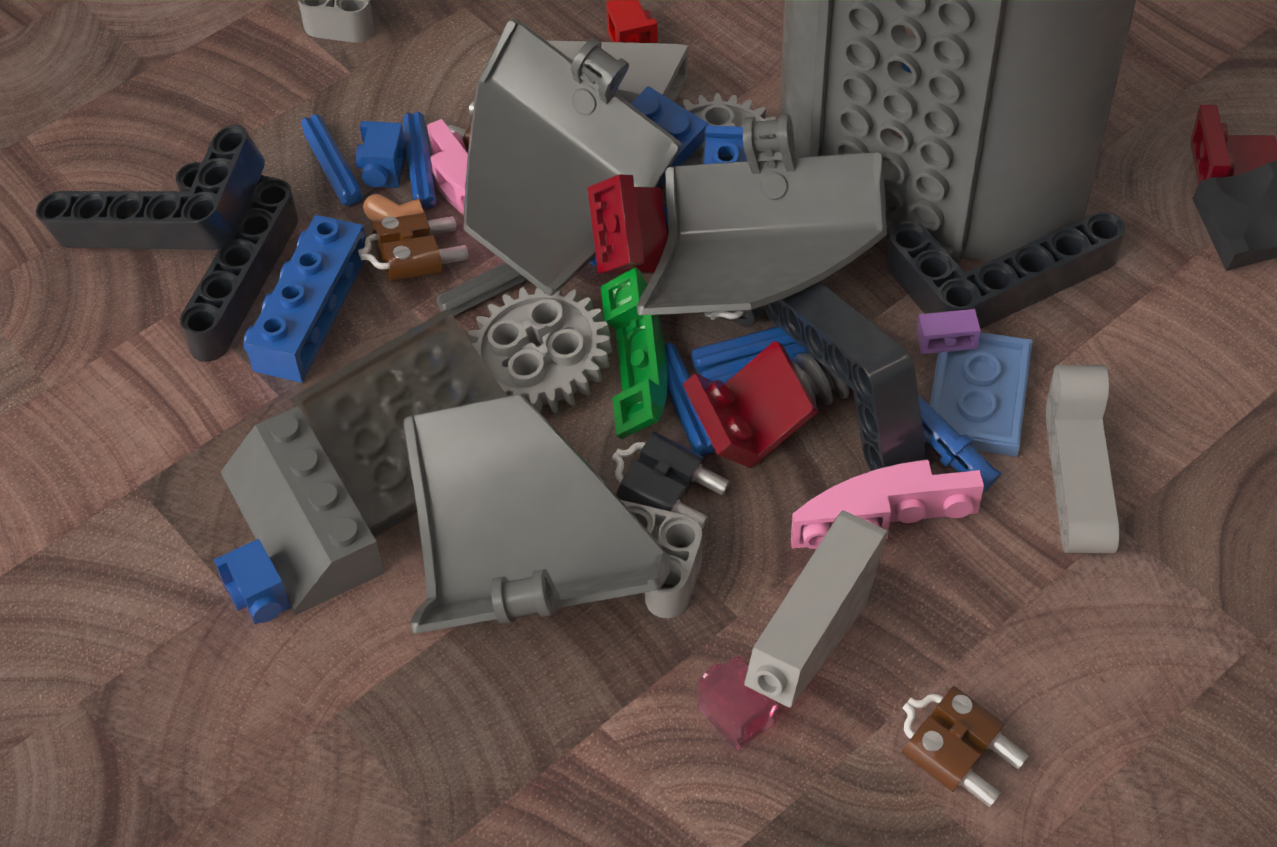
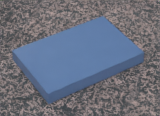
(985, 391)

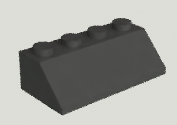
(301, 511)

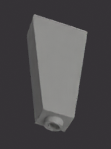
(650, 64)
(817, 609)

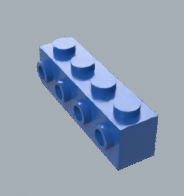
(306, 299)

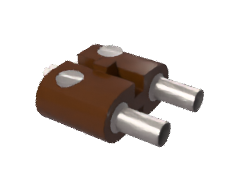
(410, 247)
(955, 740)

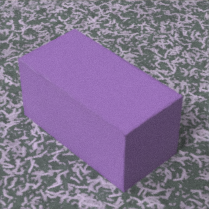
(948, 331)

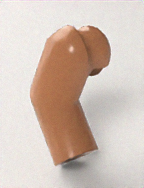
(379, 207)

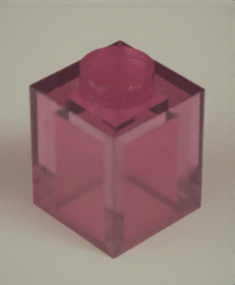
(733, 707)

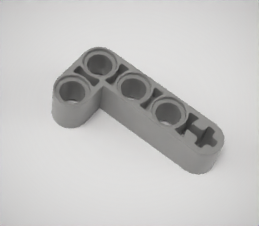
(338, 19)
(1081, 459)
(685, 563)

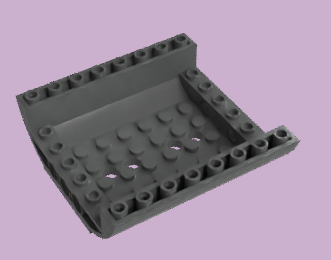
(992, 119)

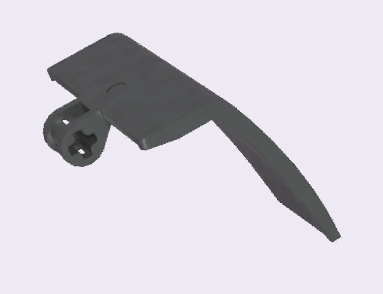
(539, 141)
(517, 519)

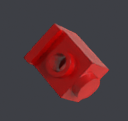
(630, 23)

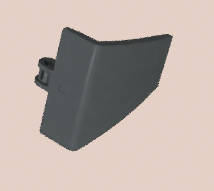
(763, 224)

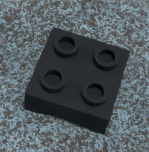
(1241, 215)

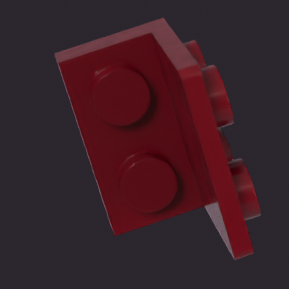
(1224, 154)
(627, 225)
(753, 407)

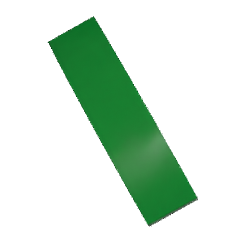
(639, 354)

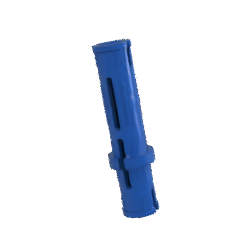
(953, 447)

